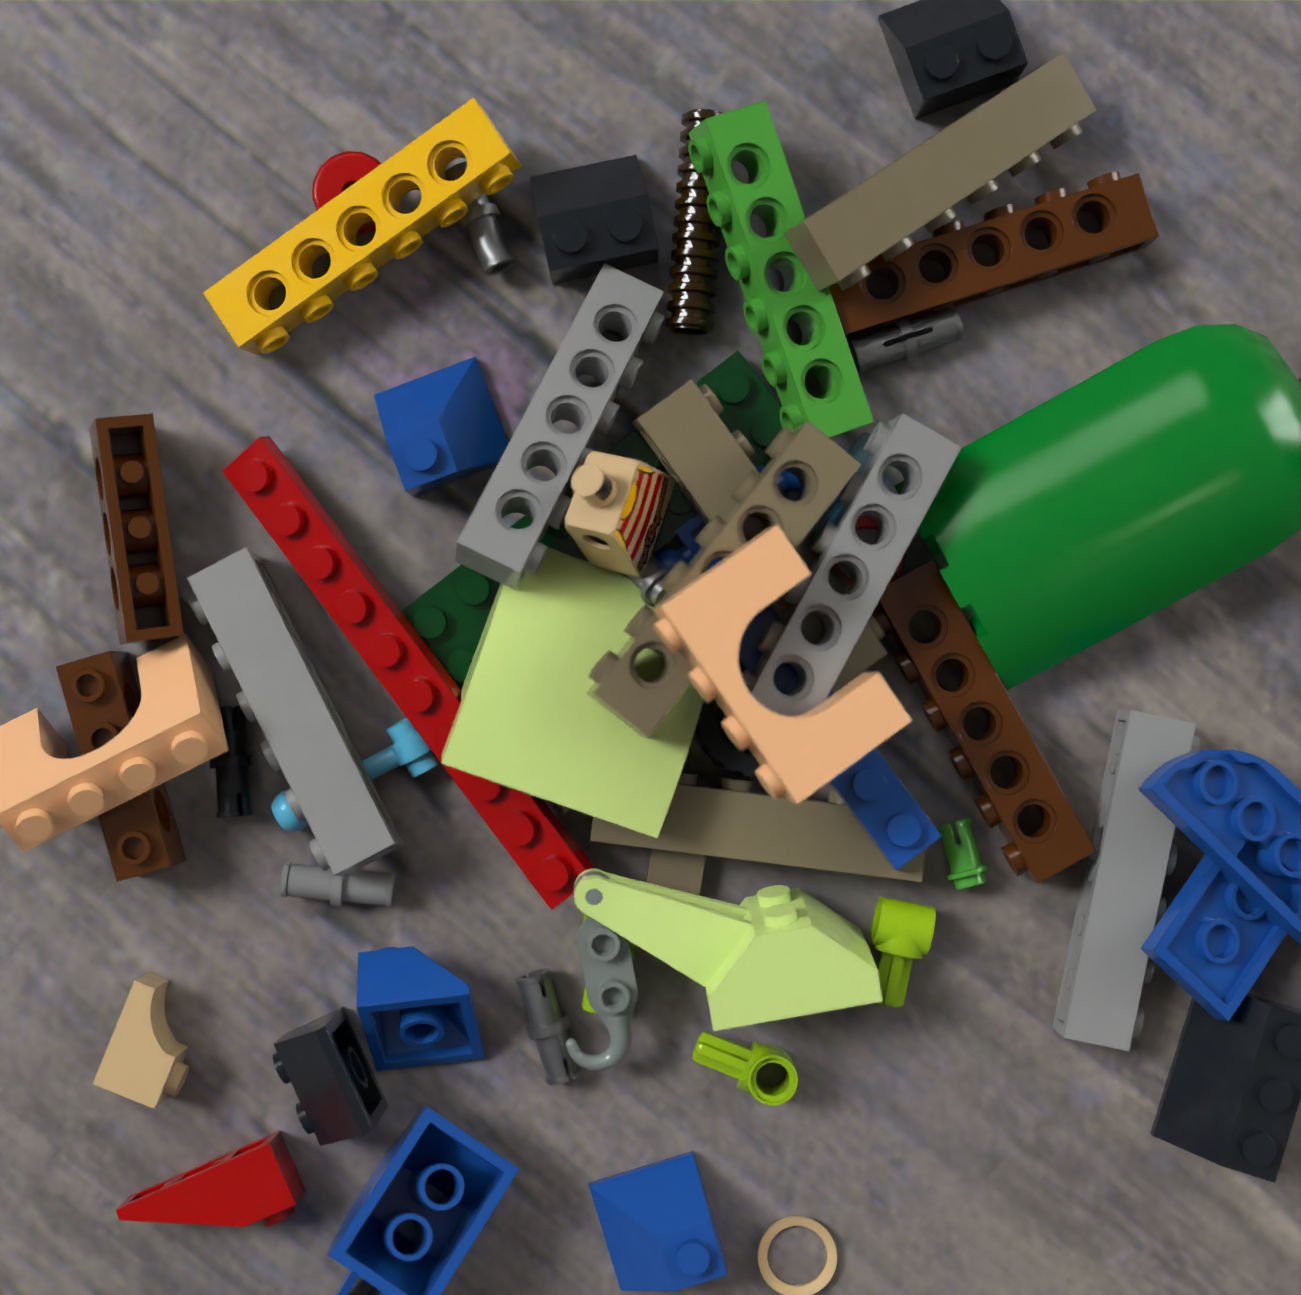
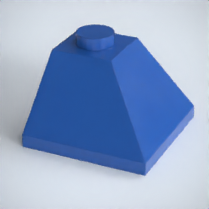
(441, 427)
(415, 1010)
(659, 1226)

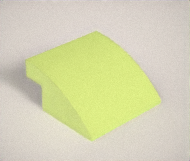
(529, 708)

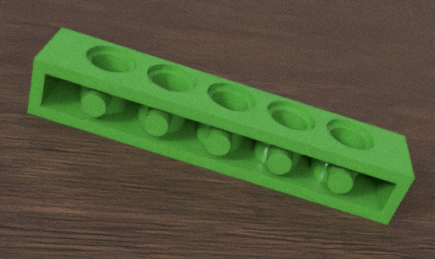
(752, 140)

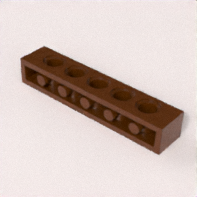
(1115, 201)
(1060, 836)

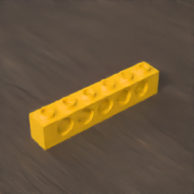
(244, 293)

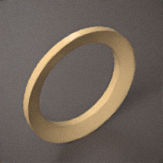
(801, 1289)

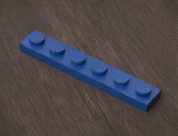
(869, 784)

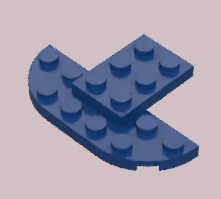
(1245, 885)

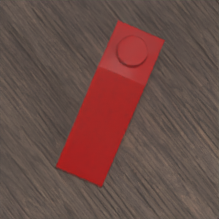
(227, 1191)

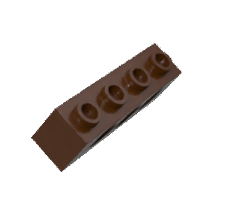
(136, 528)
(101, 703)

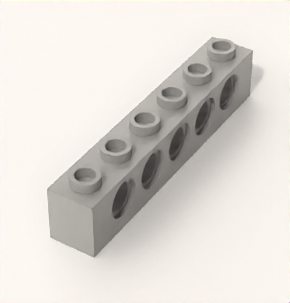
(613, 304)
(924, 462)

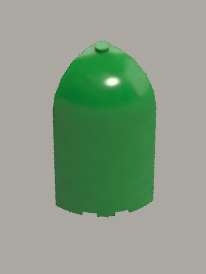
(1120, 496)

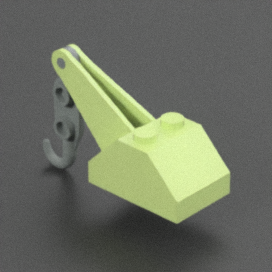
(756, 959)

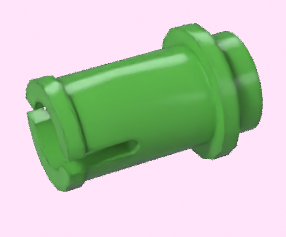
(963, 857)

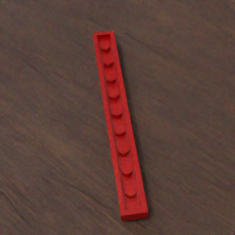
(398, 659)

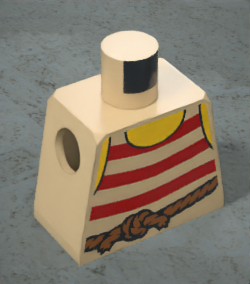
(617, 511)

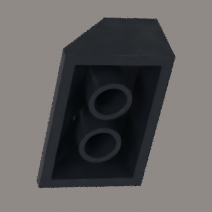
(1234, 1086)

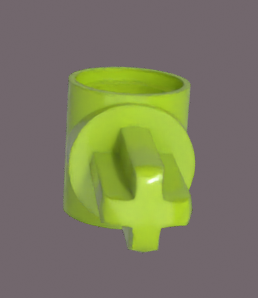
(901, 933)
(744, 1064)

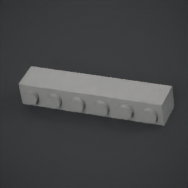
(294, 713)
(1121, 887)

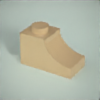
(143, 1054)

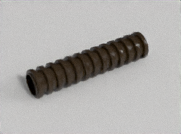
(694, 243)

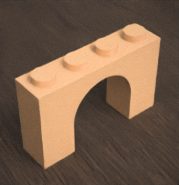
(707, 626)
(169, 735)

